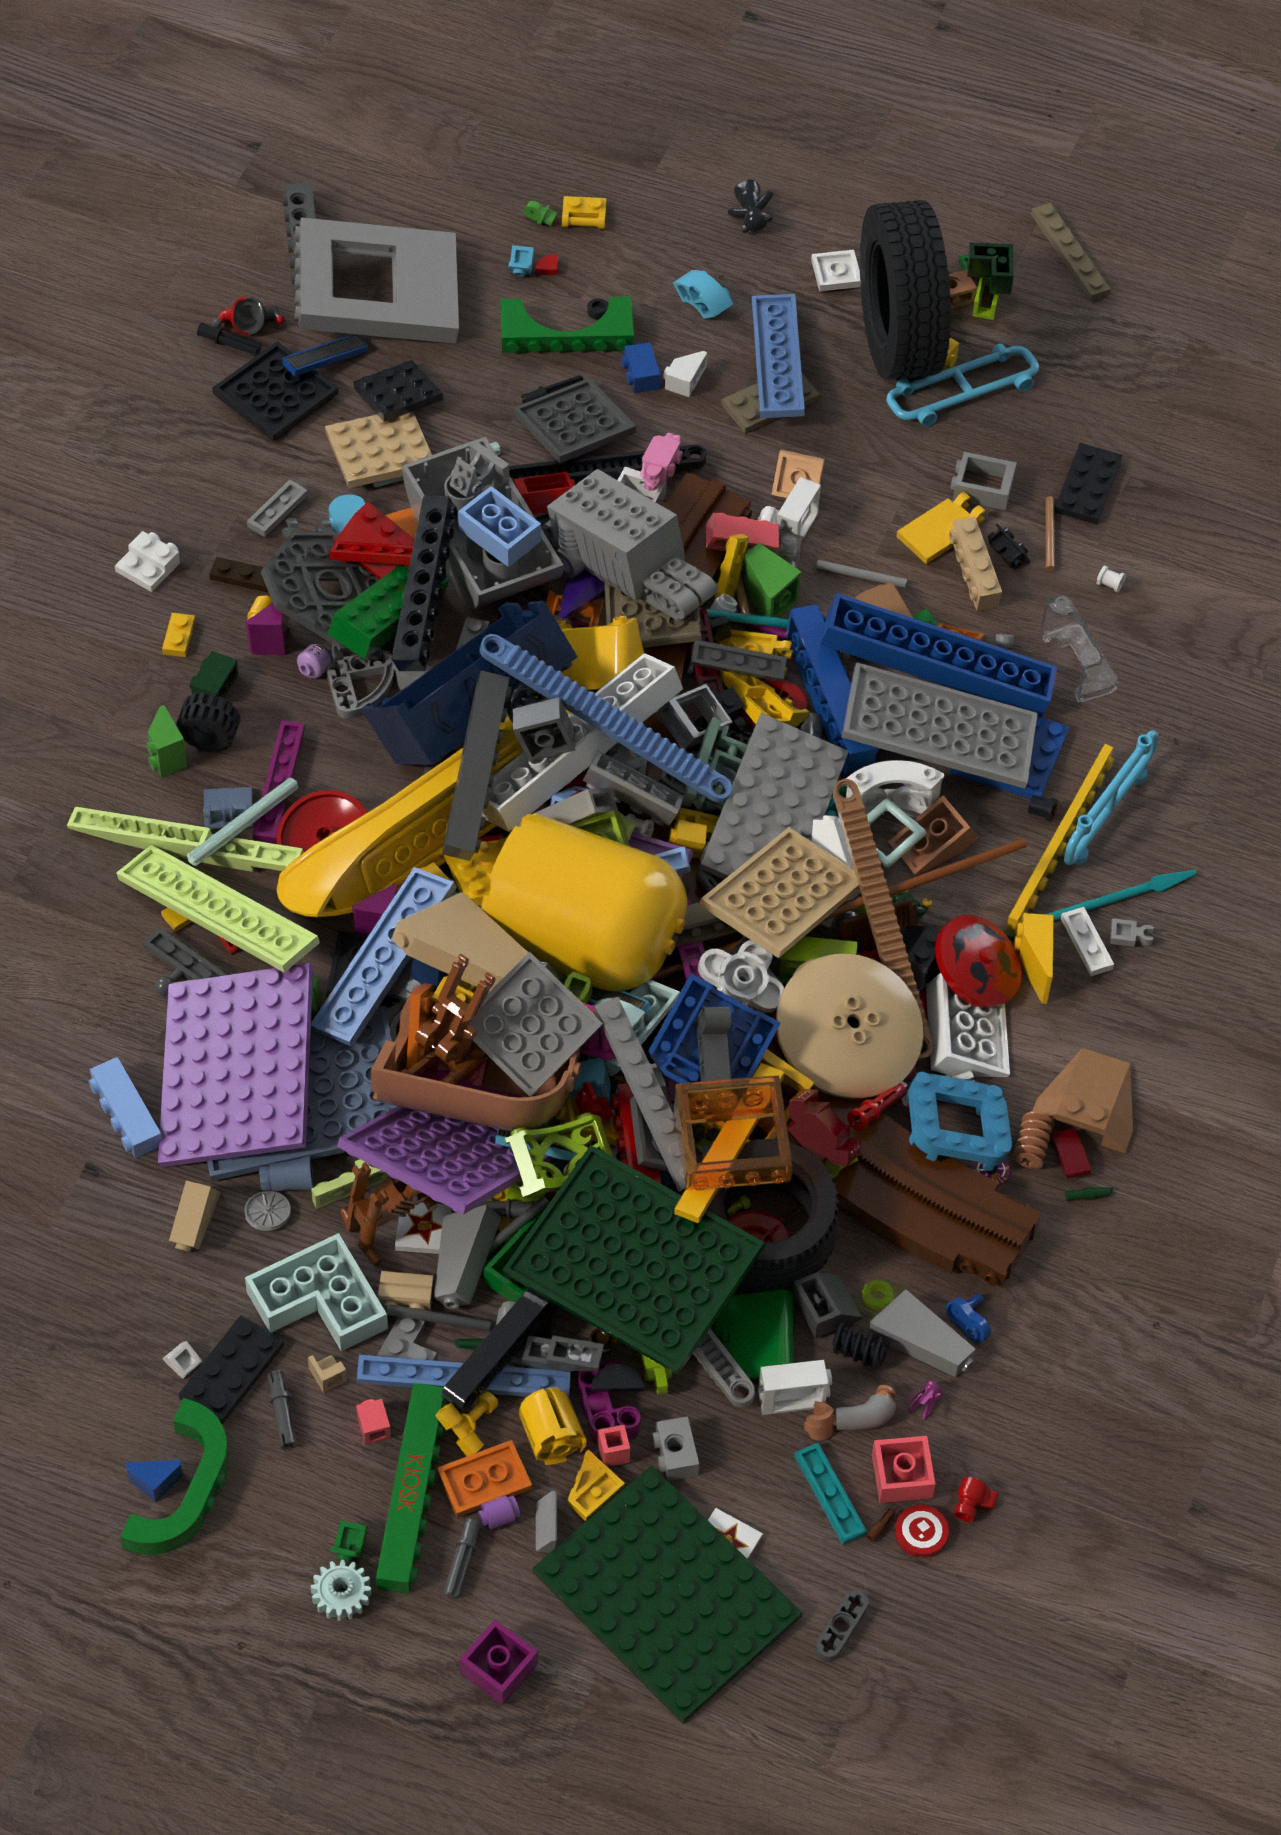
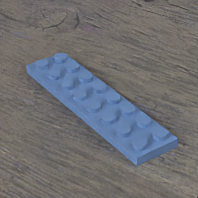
(777, 356)
(377, 961)

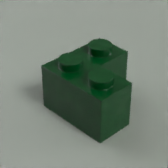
(993, 262)

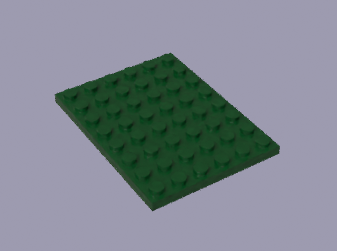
(630, 1263)
(667, 1593)

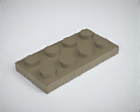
(744, 405)

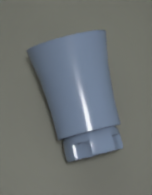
(288, 1175)

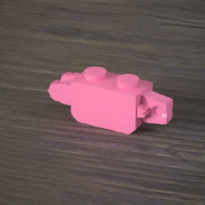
(660, 460)

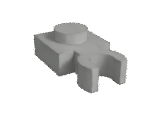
(1126, 933)

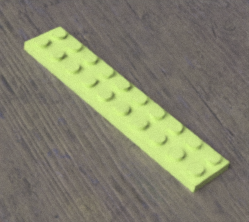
(218, 908)

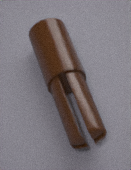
(880, 1525)

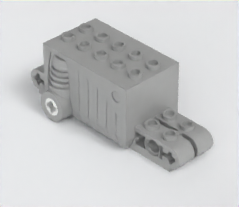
(627, 544)

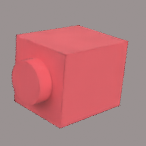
(373, 1421)
(614, 1445)

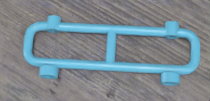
(927, 416)
(1131, 773)

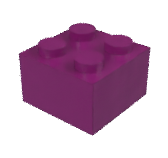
(498, 1662)

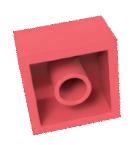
(903, 1469)

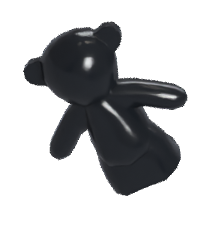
(748, 196)

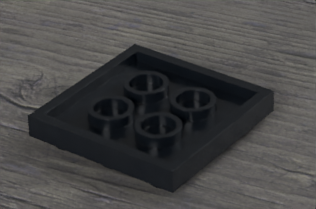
(398, 390)

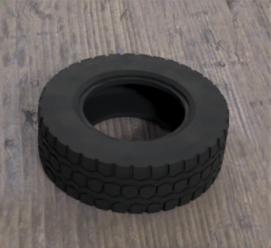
(905, 289)

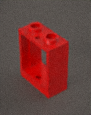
(543, 490)

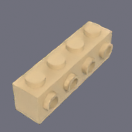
(975, 563)

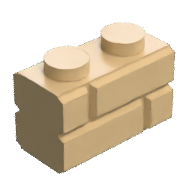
(406, 1290)

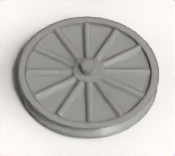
(267, 1210)

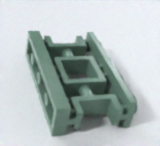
(728, 759)

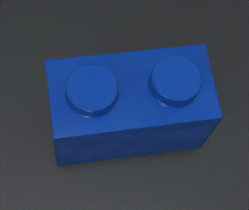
(641, 367)

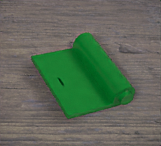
(758, 1330)

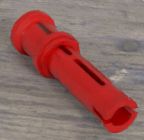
(871, 1109)

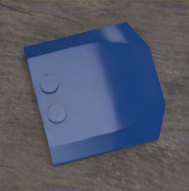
(677, 1044)

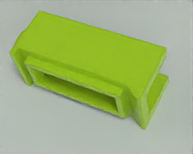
(982, 312)

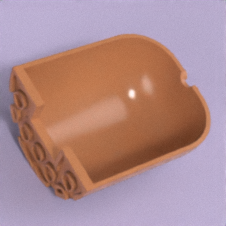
(466, 1103)

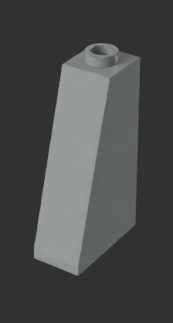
(581, 806)
(463, 1254)
(922, 1335)

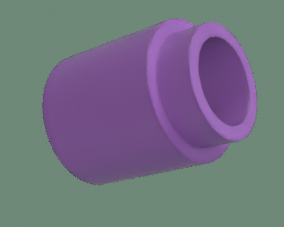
(499, 1512)

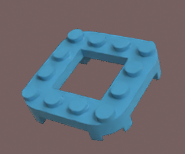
(989, 1103)

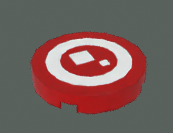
(921, 1531)

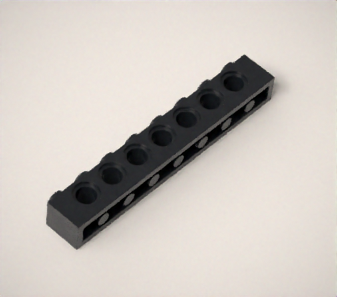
(426, 566)

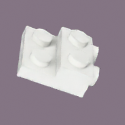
(148, 561)

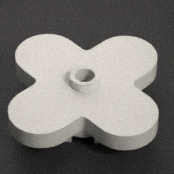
(748, 965)

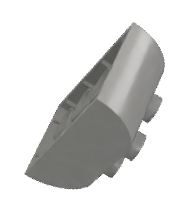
(471, 569)

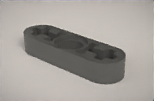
(830, 1630)

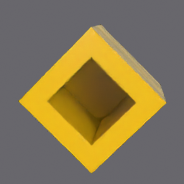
(689, 835)

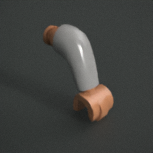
(870, 1415)

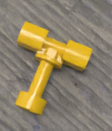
(464, 1424)

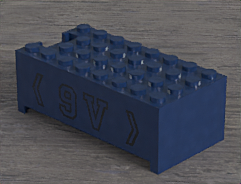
(435, 709)

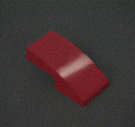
(1071, 1153)

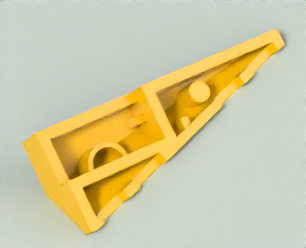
(761, 698)

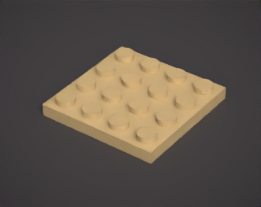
(376, 449)

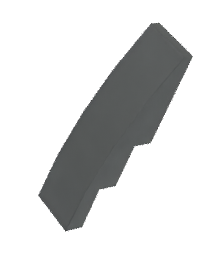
(559, 1354)

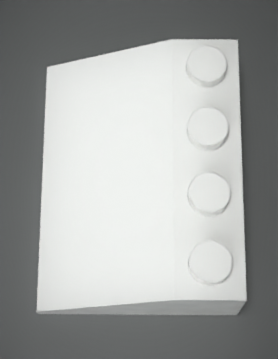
(965, 1034)

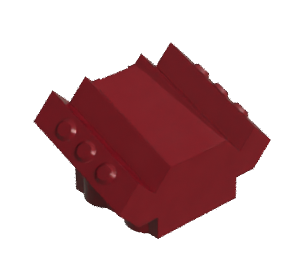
(821, 1130)

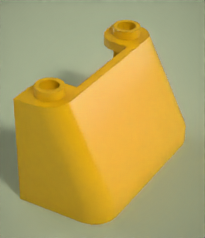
(602, 651)

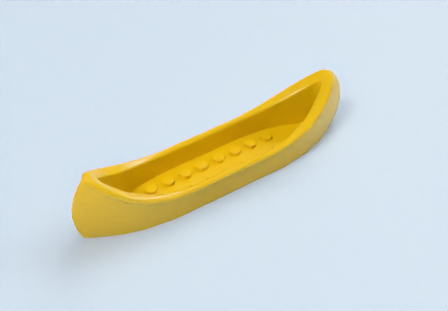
(382, 843)

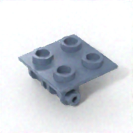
(225, 805)

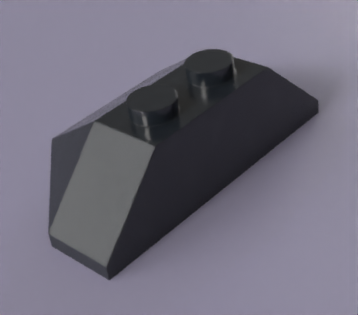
(920, 948)

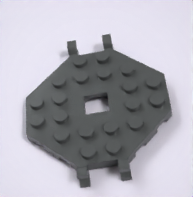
(296, 574)

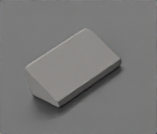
(546, 1523)

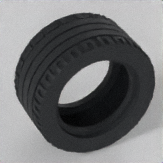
(808, 1249)

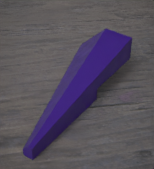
(580, 593)

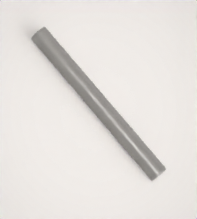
(860, 573)

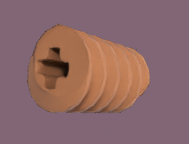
(1032, 1140)

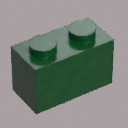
(215, 675)

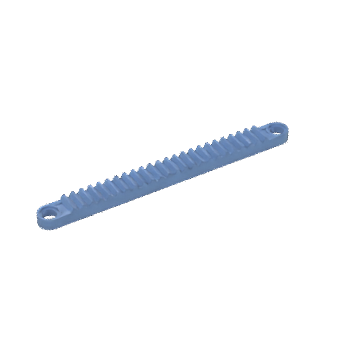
(606, 718)

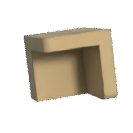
(327, 1372)

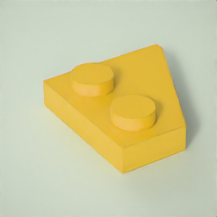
(593, 1487)

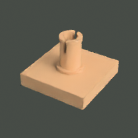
(792, 467)

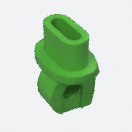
(539, 213)

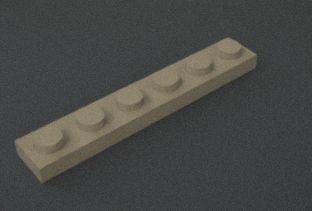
(1070, 251)

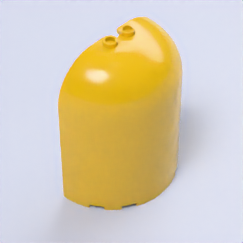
(586, 902)

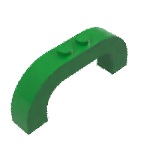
(170, 1533)

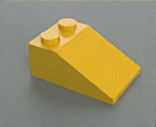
(1035, 951)

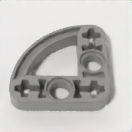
(349, 673)

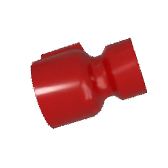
(973, 1494)

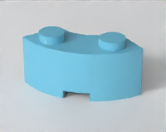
(703, 293)

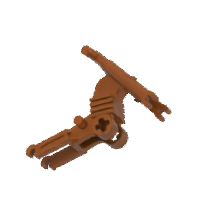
(450, 1031)
(392, 1200)

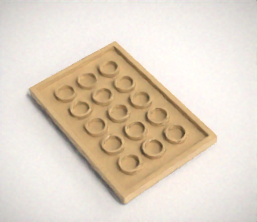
(782, 892)

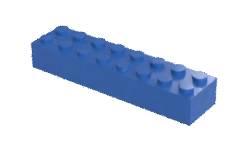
(825, 683)

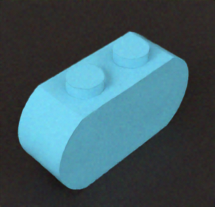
(342, 510)

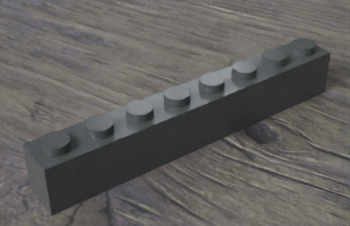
(476, 765)

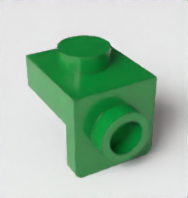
(349, 1541)

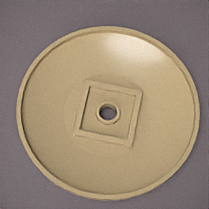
(829, 1051)

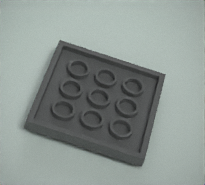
(574, 420)

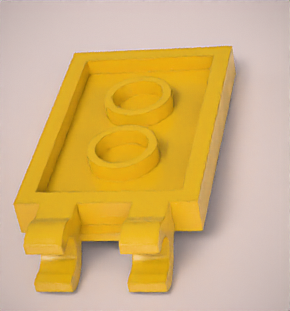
(929, 533)
(759, 642)

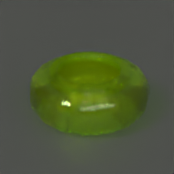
(880, 1285)

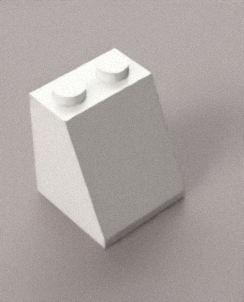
(830, 837)

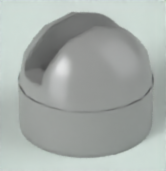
(1004, 641)

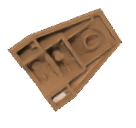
(1093, 1096)

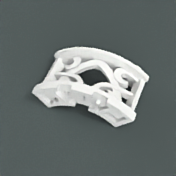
(920, 792)

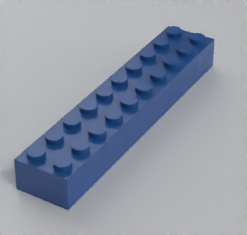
(938, 654)

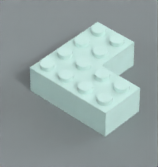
(322, 1281)

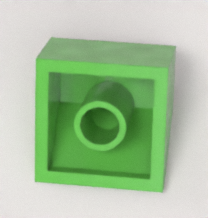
(165, 745)

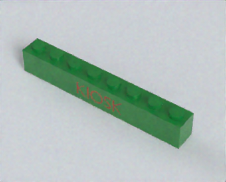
(411, 1490)

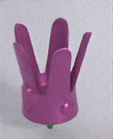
(930, 1391)

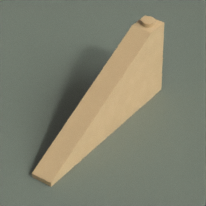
(457, 928)

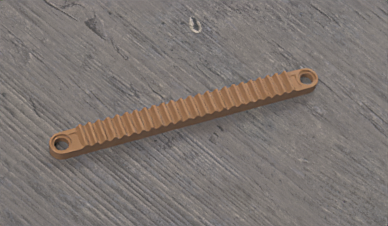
(876, 894)

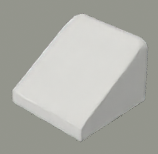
(183, 1359)

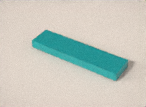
(830, 1494)

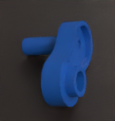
(963, 1315)

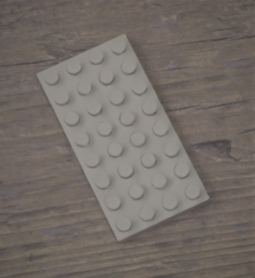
(940, 725)
(779, 785)

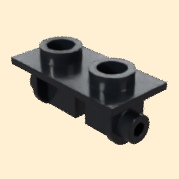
(1004, 539)

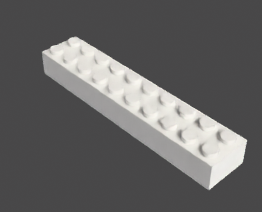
(527, 785)

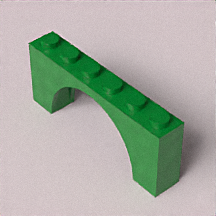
(523, 334)

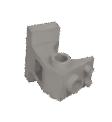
(484, 465)

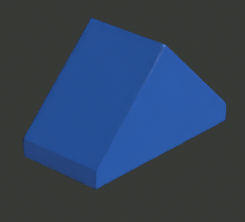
(154, 1476)

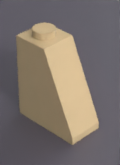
(193, 1215)

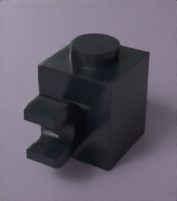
(733, 707)

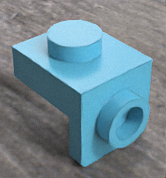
(521, 260)

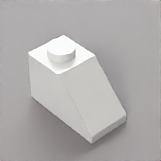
(685, 373)

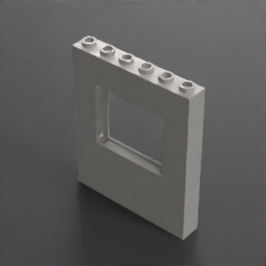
(421, 281)

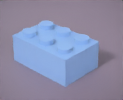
(499, 526)

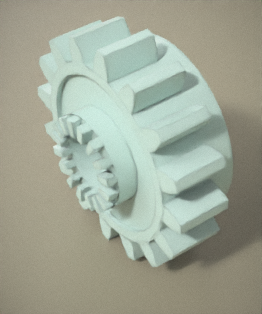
(337, 1577)

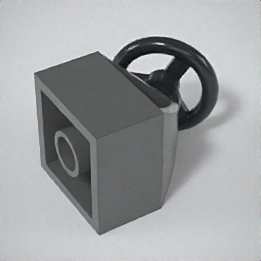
(540, 724)

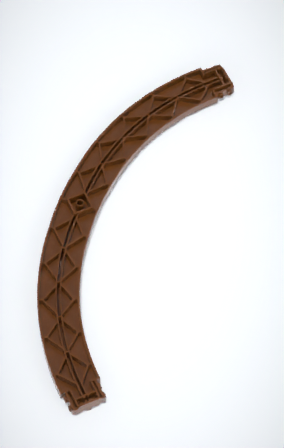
(917, 1203)

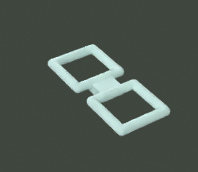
(919, 833)

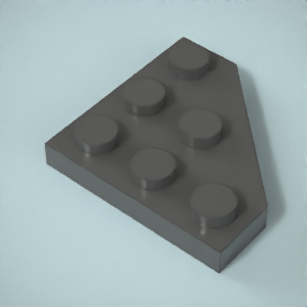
(646, 1147)

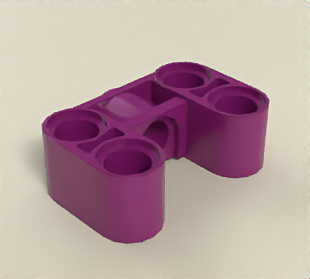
(599, 1410)

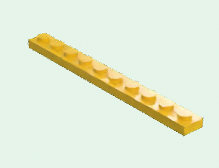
(1058, 843)

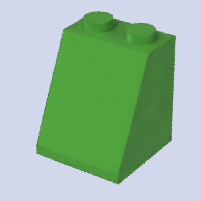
(770, 581)

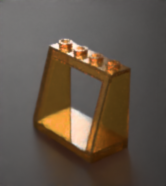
(725, 1102)

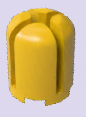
(551, 1425)

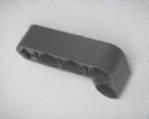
(712, 1040)

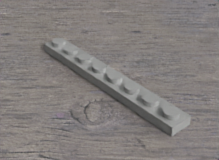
(642, 1084)

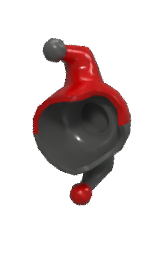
(248, 315)

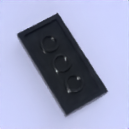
(1088, 483)
(232, 1368)

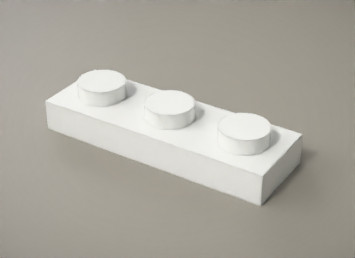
(1087, 941)

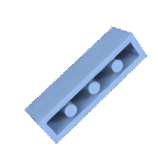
(125, 1107)

